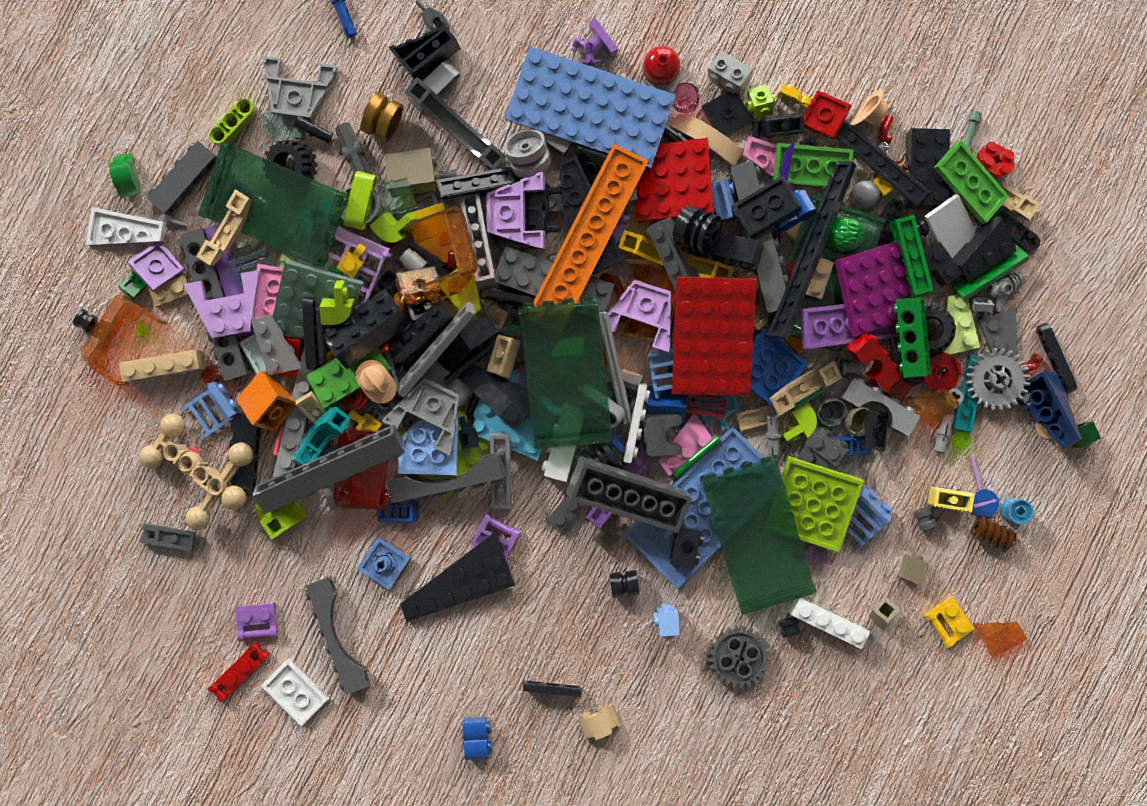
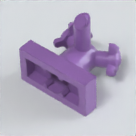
(595, 43)

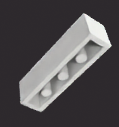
(559, 462)
(829, 622)

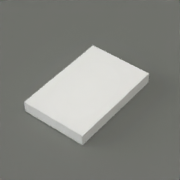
(951, 224)
(295, 692)

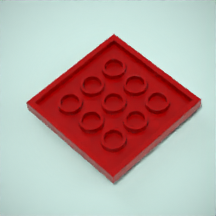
(675, 180)

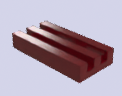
(722, 408)

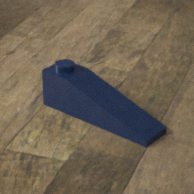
(1051, 408)

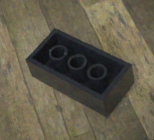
(922, 153)
(366, 329)

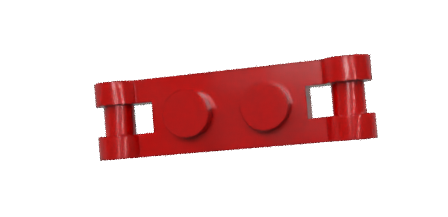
(238, 672)

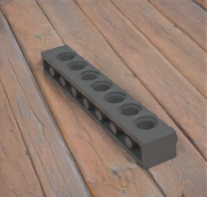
(240, 367)

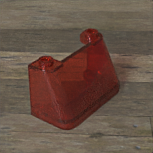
(363, 489)

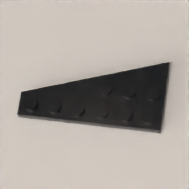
(574, 192)
(468, 578)

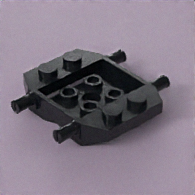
(535, 215)

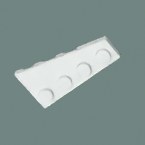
(121, 228)
(638, 415)

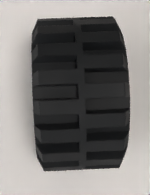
(300, 152)
(948, 328)

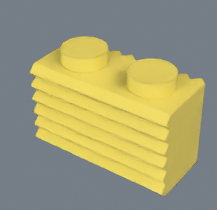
(950, 499)

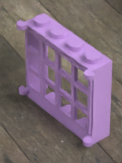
(353, 239)

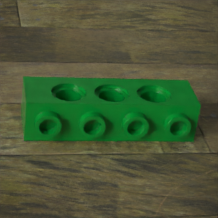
(919, 328)

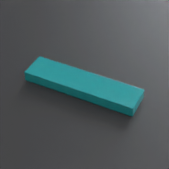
(966, 411)

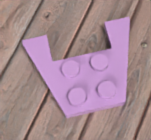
(507, 211)
(646, 305)
(227, 314)

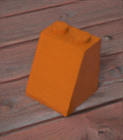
(266, 402)

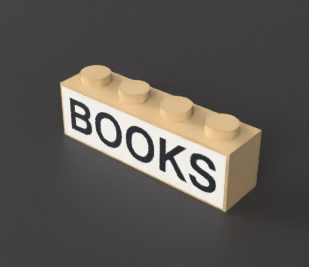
(162, 366)

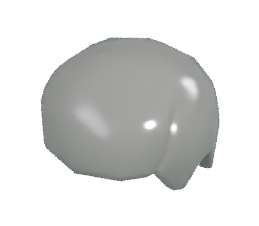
(865, 194)

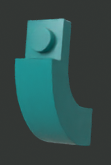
(322, 431)

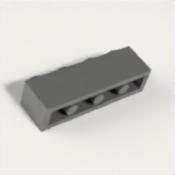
(183, 178)

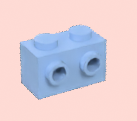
(666, 620)

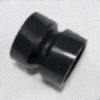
(624, 584)

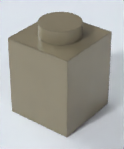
(913, 568)
(884, 612)

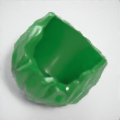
(846, 235)

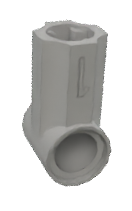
(630, 379)

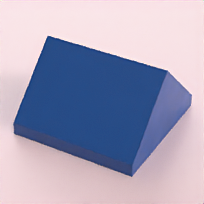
(666, 403)

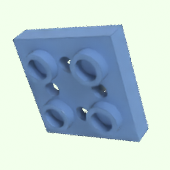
(372, 567)

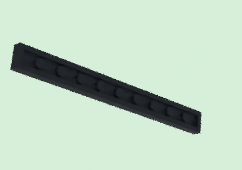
(812, 250)

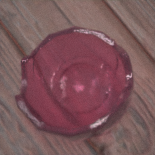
(686, 97)

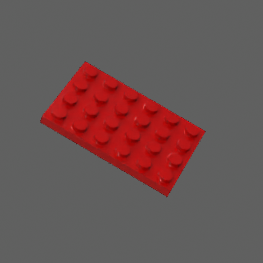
(713, 336)

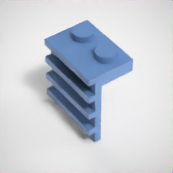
(724, 197)
(659, 359)
(223, 402)
(874, 511)

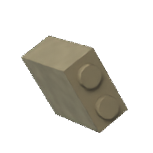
(416, 166)

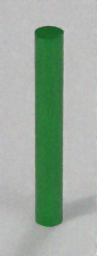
(696, 457)

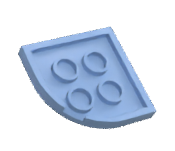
(420, 454)

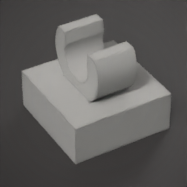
(981, 303)

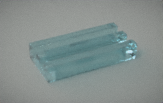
(249, 265)

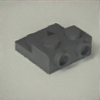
(824, 449)

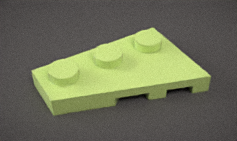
(965, 332)

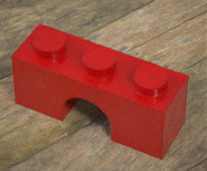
(883, 372)

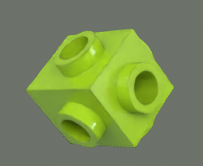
(760, 101)

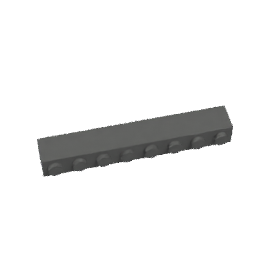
(770, 265)
(329, 469)

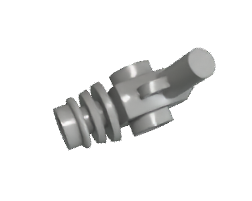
(1005, 286)

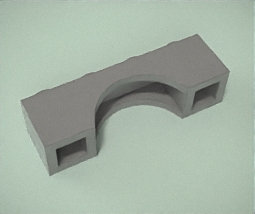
(899, 418)

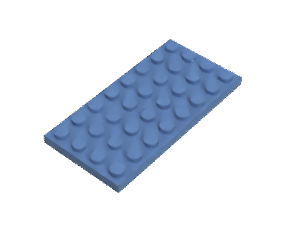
(588, 105)
(657, 542)

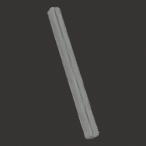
(614, 367)

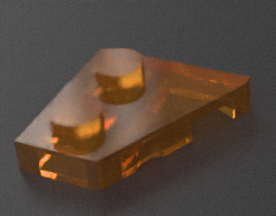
(932, 405)
(1000, 636)

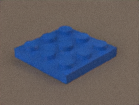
(772, 366)

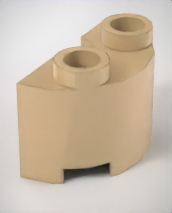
(599, 723)

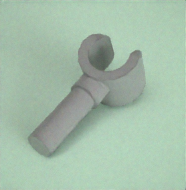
(165, 218)

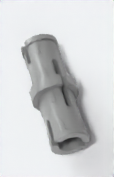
(944, 433)
(773, 434)

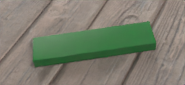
(968, 289)

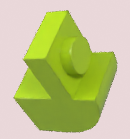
(390, 229)
(338, 309)
(805, 423)

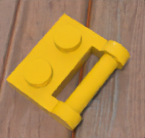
(953, 617)

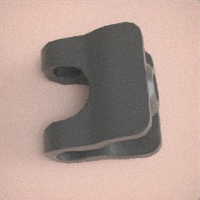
(654, 432)

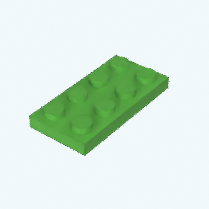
(810, 163)
(971, 182)
(335, 382)

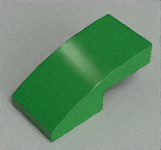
(132, 285)

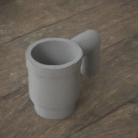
(411, 261)

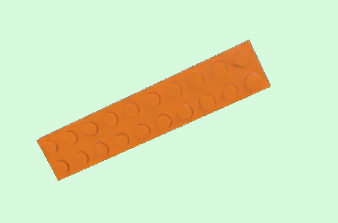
(593, 226)

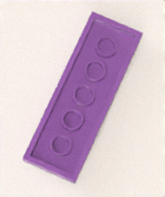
(831, 327)

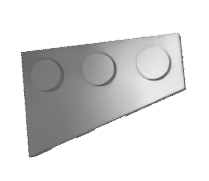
(275, 350)

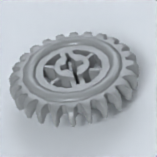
(1009, 393)

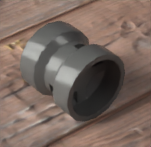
(925, 518)

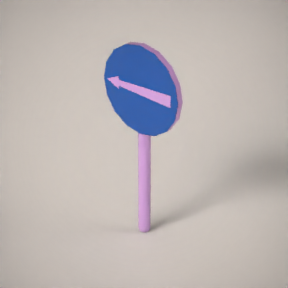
(985, 500)

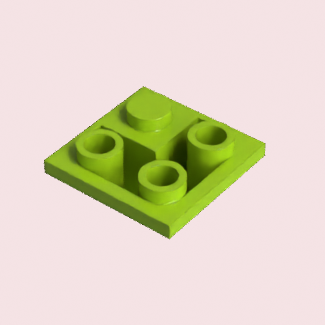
(281, 520)

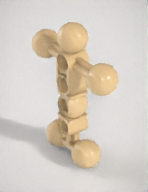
(231, 496)

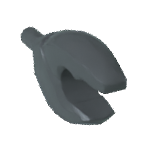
(430, 15)

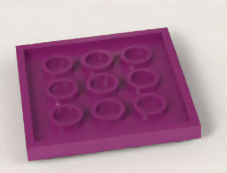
(871, 286)

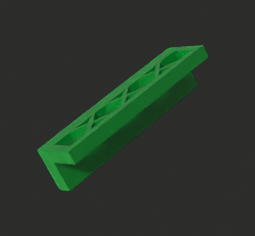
(912, 254)

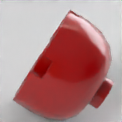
(661, 65)

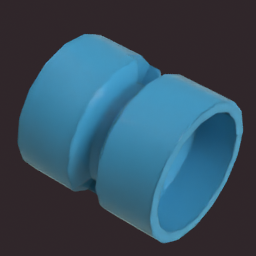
(1016, 510)

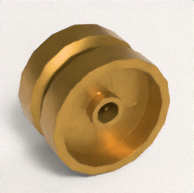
(382, 117)

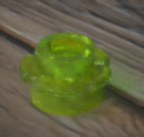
(141, 329)
(956, 439)

